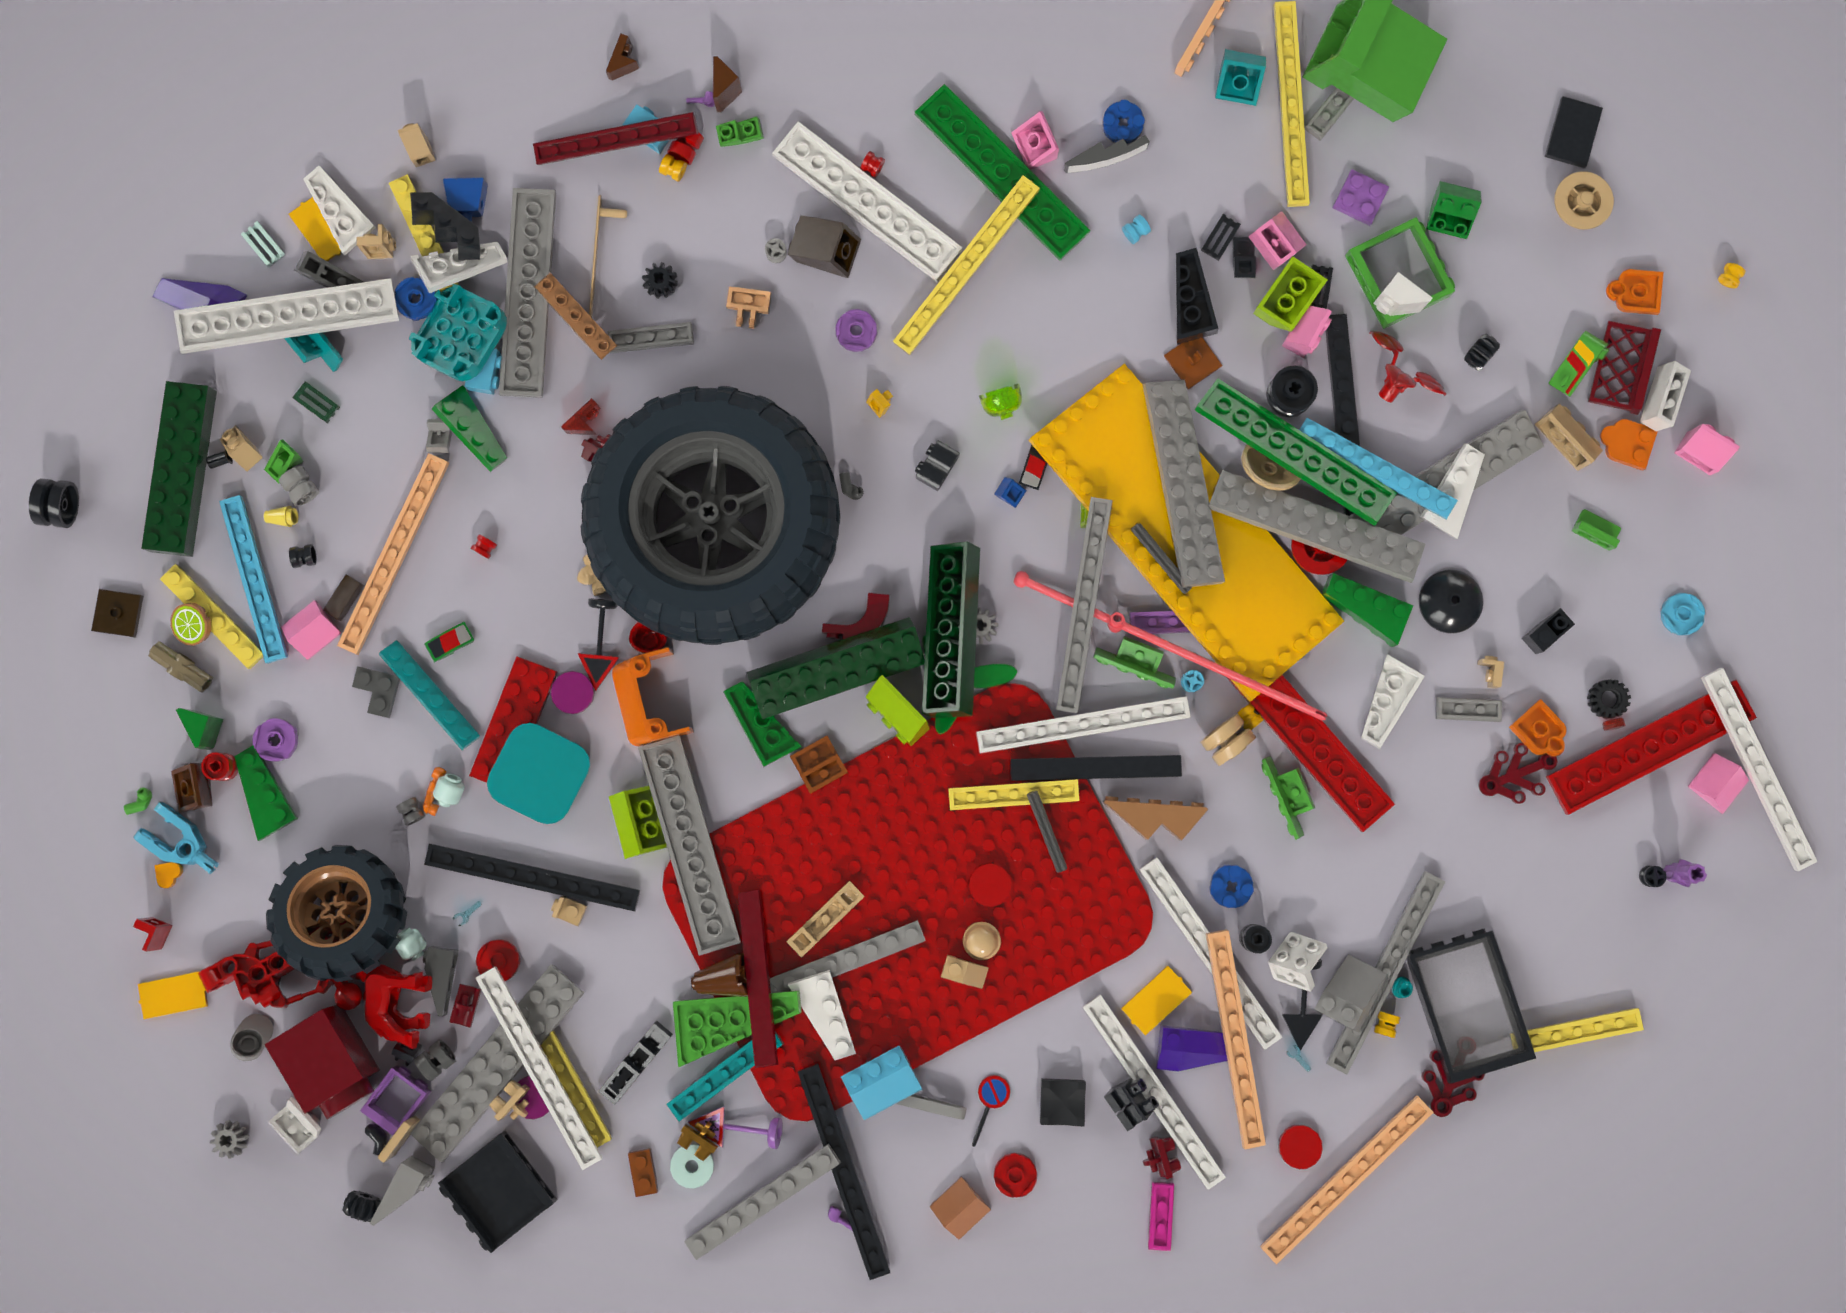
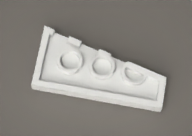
(338, 210)
(445, 268)
(1458, 484)
(825, 1012)

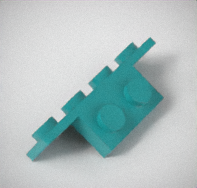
(315, 346)

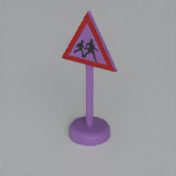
(716, 1117)

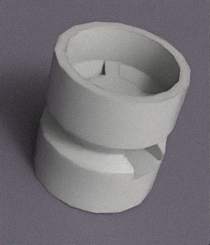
(297, 484)

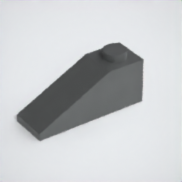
(323, 271)
(441, 966)

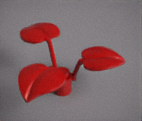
(1396, 379)

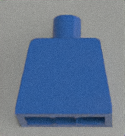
(466, 195)

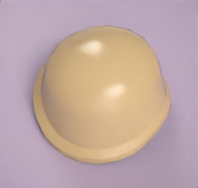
(981, 940)

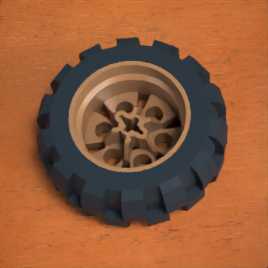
(322, 878)

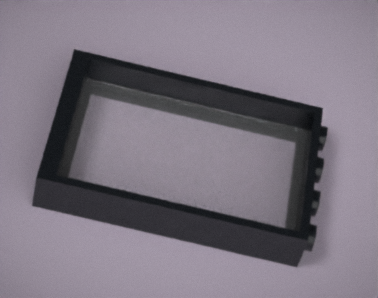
(1470, 1006)

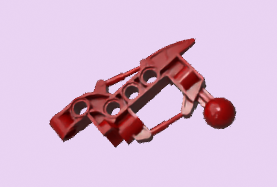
(267, 989)

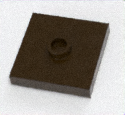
(117, 613)

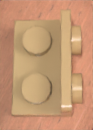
(377, 246)

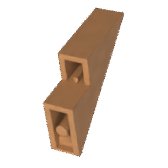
(575, 316)
(1147, 817)

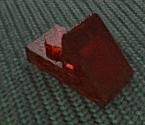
(577, 423)

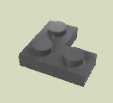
(383, 689)

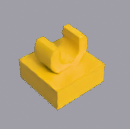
(879, 402)

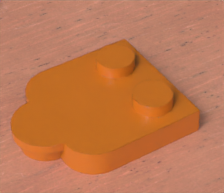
(1637, 291)
(1628, 443)
(1540, 730)

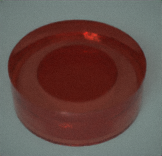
(1613, 724)

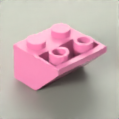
(1277, 240)
(1306, 333)
(1706, 448)

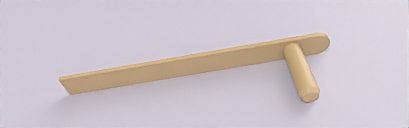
(604, 212)

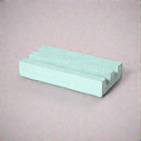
(252, 231)

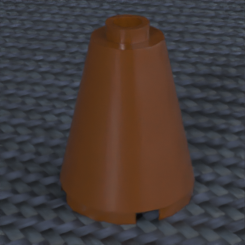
(722, 978)

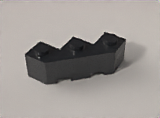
(447, 222)

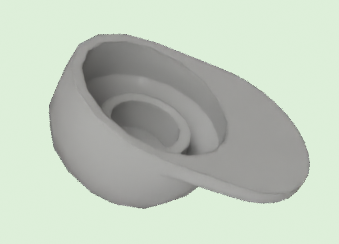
(250, 1037)

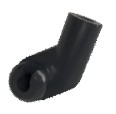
(377, 1134)

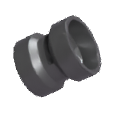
(410, 811)

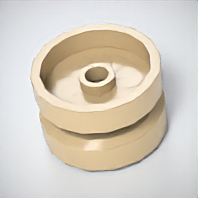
(1230, 742)

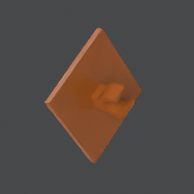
(1193, 361)

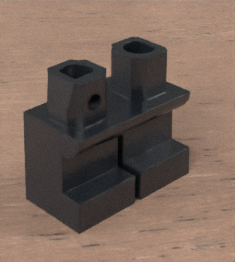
(1130, 1102)

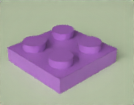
(1360, 197)

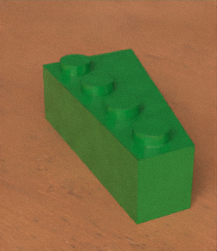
(1374, 610)

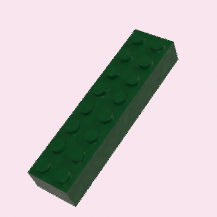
(179, 469)
(951, 630)
(836, 667)

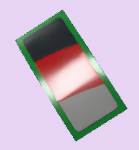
(449, 641)

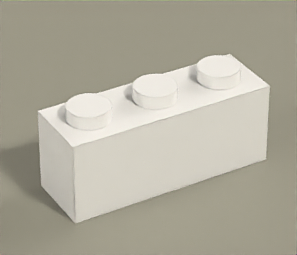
(1665, 396)

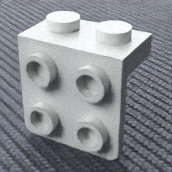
(295, 1126)

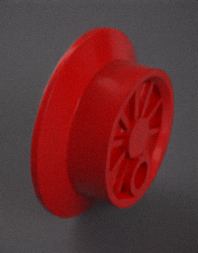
(1315, 560)

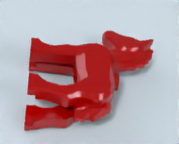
(381, 1002)

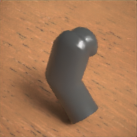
(849, 489)

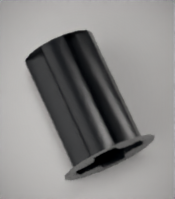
(218, 459)

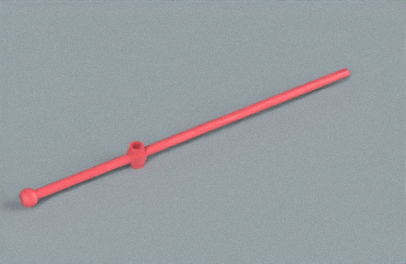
(1116, 623)

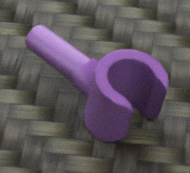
(707, 100)
(834, 1215)

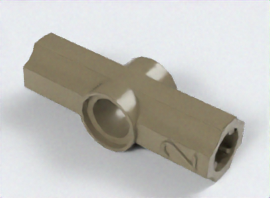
(180, 666)

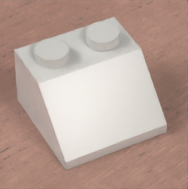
(1401, 297)

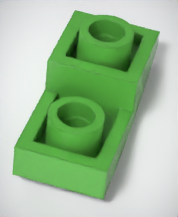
(739, 133)

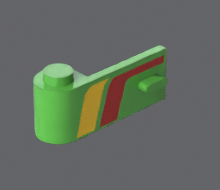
(1578, 362)

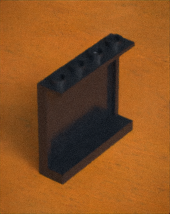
(497, 1192)

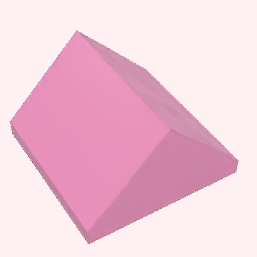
(1036, 141)
(310, 630)
(1719, 782)

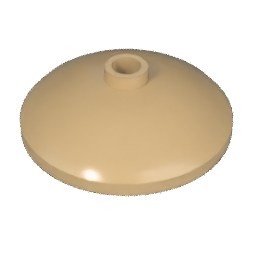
(1266, 472)

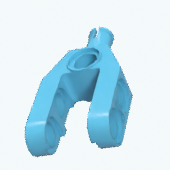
(191, 836)

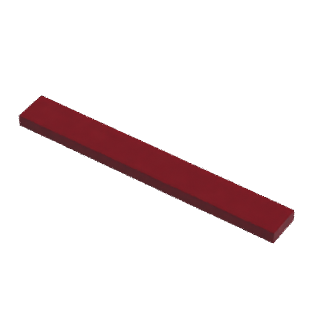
(615, 138)
(757, 979)

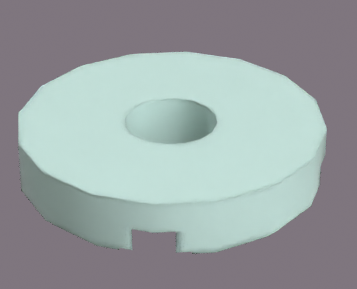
(683, 1175)

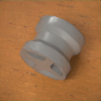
(774, 246)

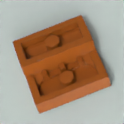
(818, 764)

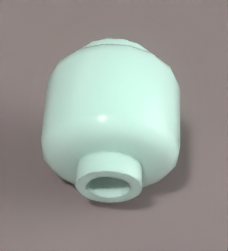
(448, 790)
(410, 944)

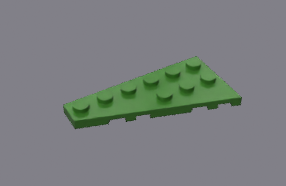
(717, 1022)

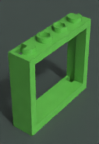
(1368, 283)

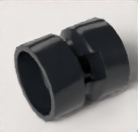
(1255, 938)

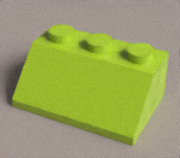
(1290, 295)
(896, 711)
(637, 822)

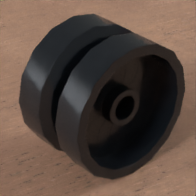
(1292, 403)
(53, 503)

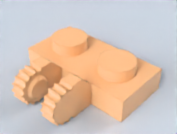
(748, 300)

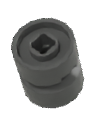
(428, 1064)

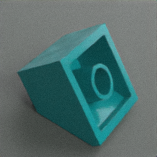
(1240, 77)

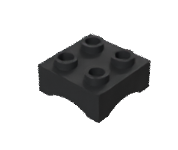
(1062, 1102)

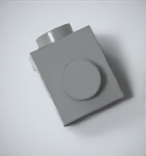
(438, 436)

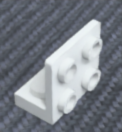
(1295, 960)

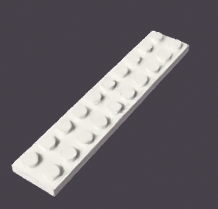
(867, 201)
(285, 315)

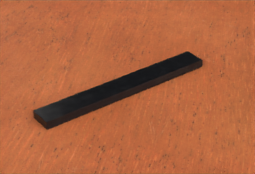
(1095, 767)

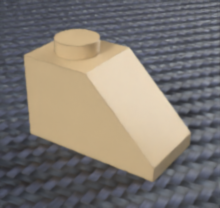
(964, 971)

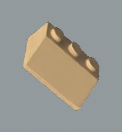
(1569, 437)

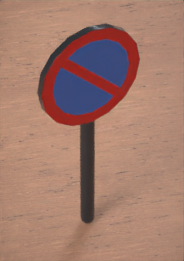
(993, 1094)

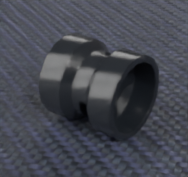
(302, 556)

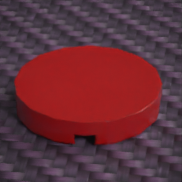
(990, 885)
(498, 954)
(1300, 1146)
(1015, 1175)

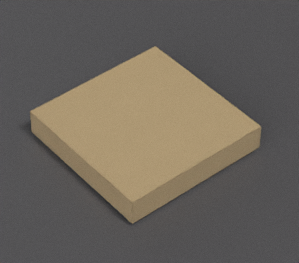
(398, 1139)

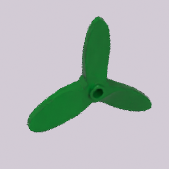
(985, 677)

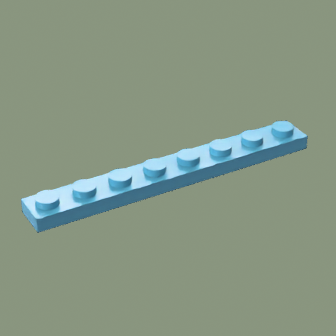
(1383, 471)
(253, 579)

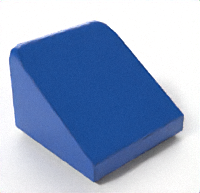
(1010, 492)

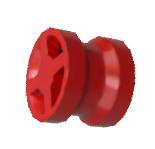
(872, 164)
(483, 546)

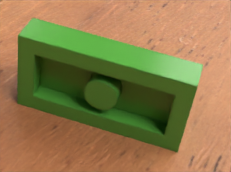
(1597, 530)

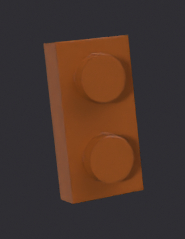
(643, 1172)

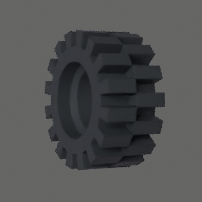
(1621, 698)

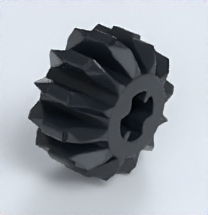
(659, 272)
(1482, 352)
(360, 1205)

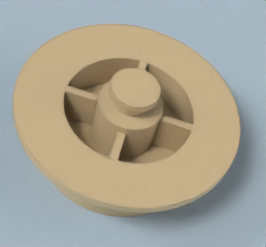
(1583, 200)

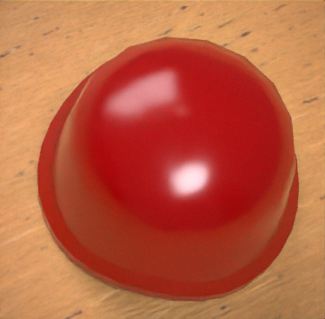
(645, 639)

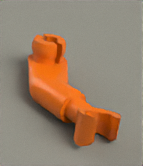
(428, 806)

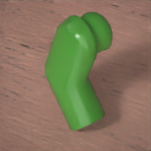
(142, 802)

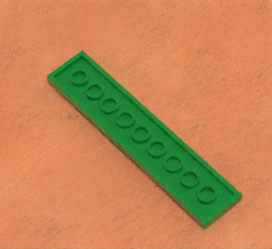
(1000, 170)
(1296, 451)

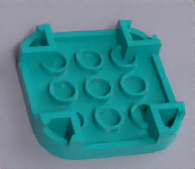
(459, 333)
(538, 773)

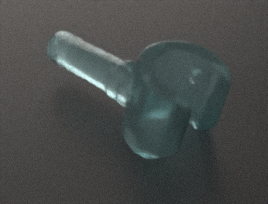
(465, 915)
(1298, 1057)

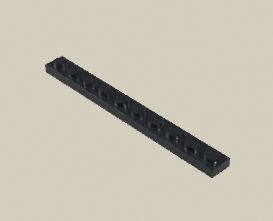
(1342, 381)
(532, 877)
(845, 1172)

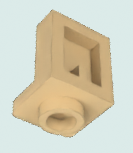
(1495, 673)
(568, 910)

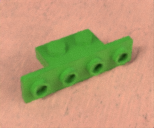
(1137, 659)
(1291, 794)

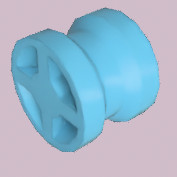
(1196, 682)

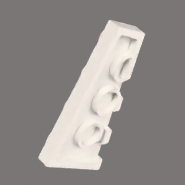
(1390, 699)

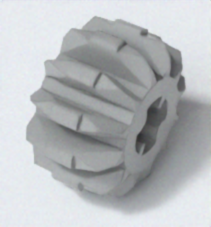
(986, 621)
(236, 1144)

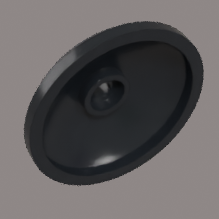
(1437, 603)

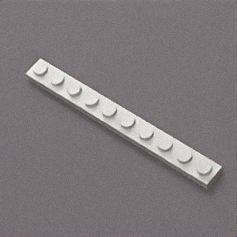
(1083, 725)
(1759, 769)
(1195, 932)
(539, 1068)
(1167, 1110)

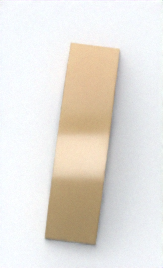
(825, 919)

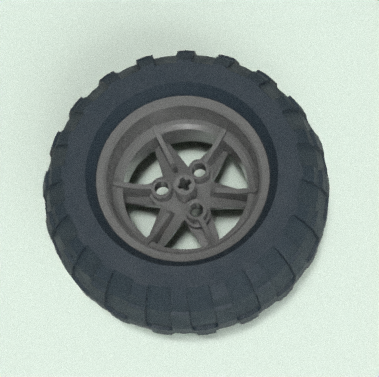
(716, 429)

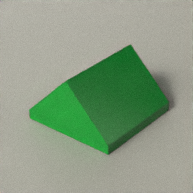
(201, 727)

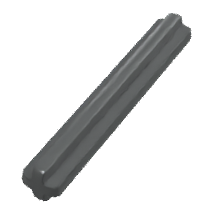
(1159, 555)
(1047, 831)

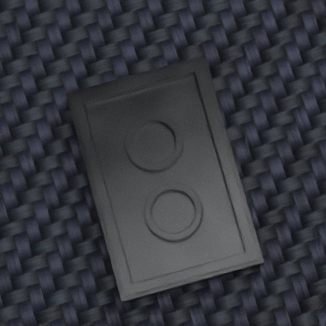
(1573, 132)

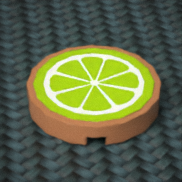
(190, 624)

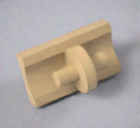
(502, 1107)

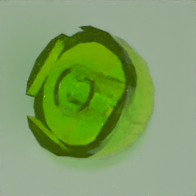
(1002, 401)

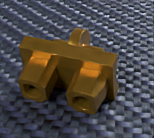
(706, 1146)

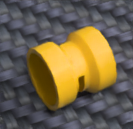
(672, 167)
(1250, 718)
(1384, 1029)

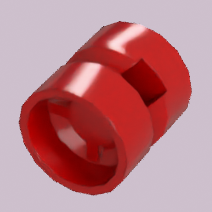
(685, 147)
(219, 766)

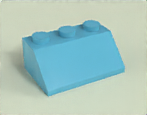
(881, 1082)

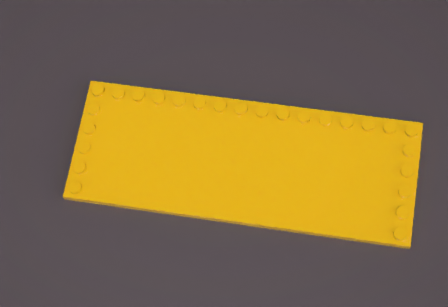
(1265, 608)

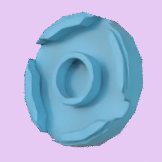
(1682, 614)

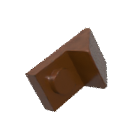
(620, 63)

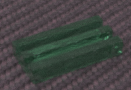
(330, 412)

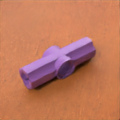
(1685, 873)

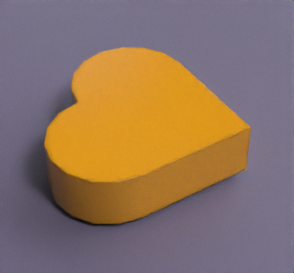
(167, 874)

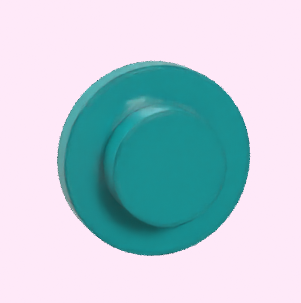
(1402, 987)

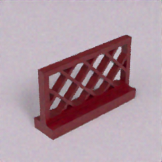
(1642, 373)

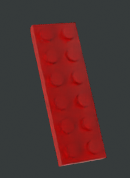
(518, 704)

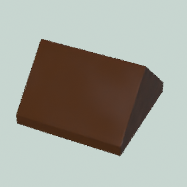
(725, 84)
(191, 788)

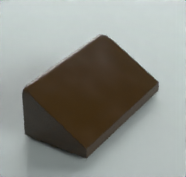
(343, 597)

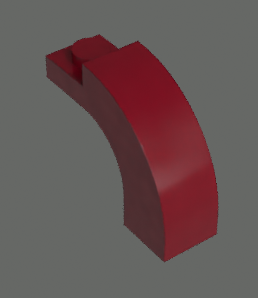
(873, 618)

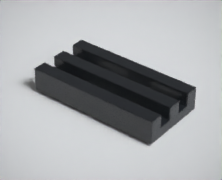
(1229, 222)
(1322, 270)

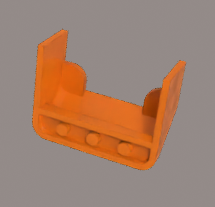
(638, 728)

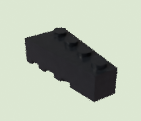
(1193, 302)

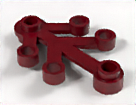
(1514, 775)
(1445, 1097)

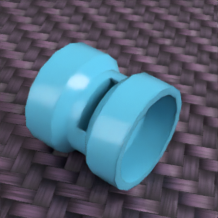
(1136, 229)

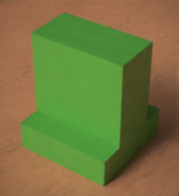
(1376, 56)

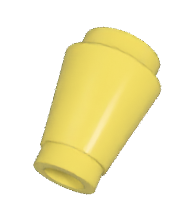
(282, 516)

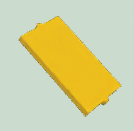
(315, 229)
(172, 995)
(1156, 1000)

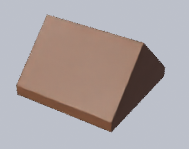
(959, 1208)

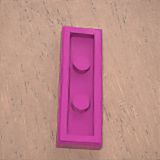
(1161, 1216)

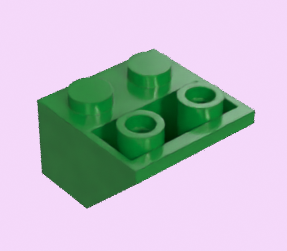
(1453, 210)

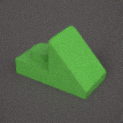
(282, 460)

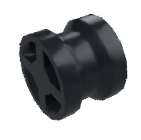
(1657, 875)

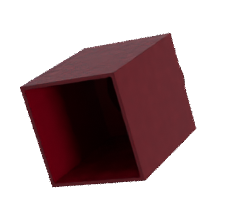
(324, 1062)

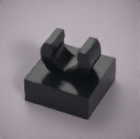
(405, 1053)

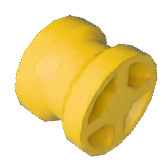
(1731, 275)

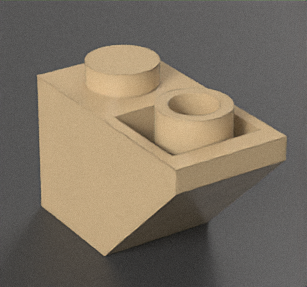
(416, 144)
(240, 448)

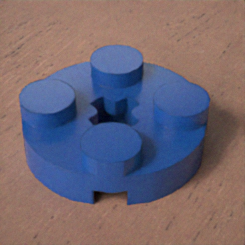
(1124, 110)
(403, 299)
(1219, 884)

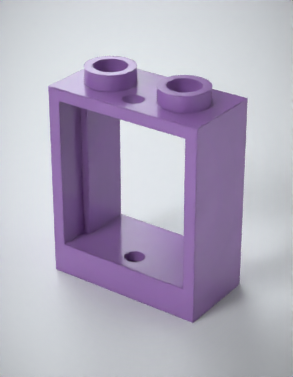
(382, 1118)

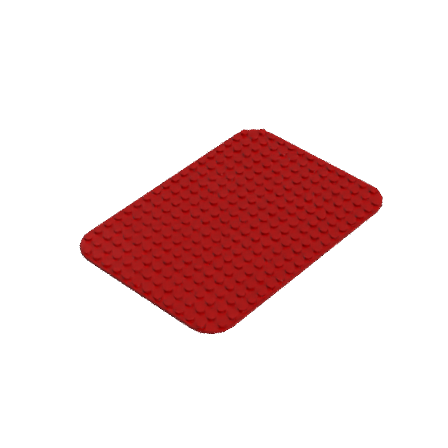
(913, 861)

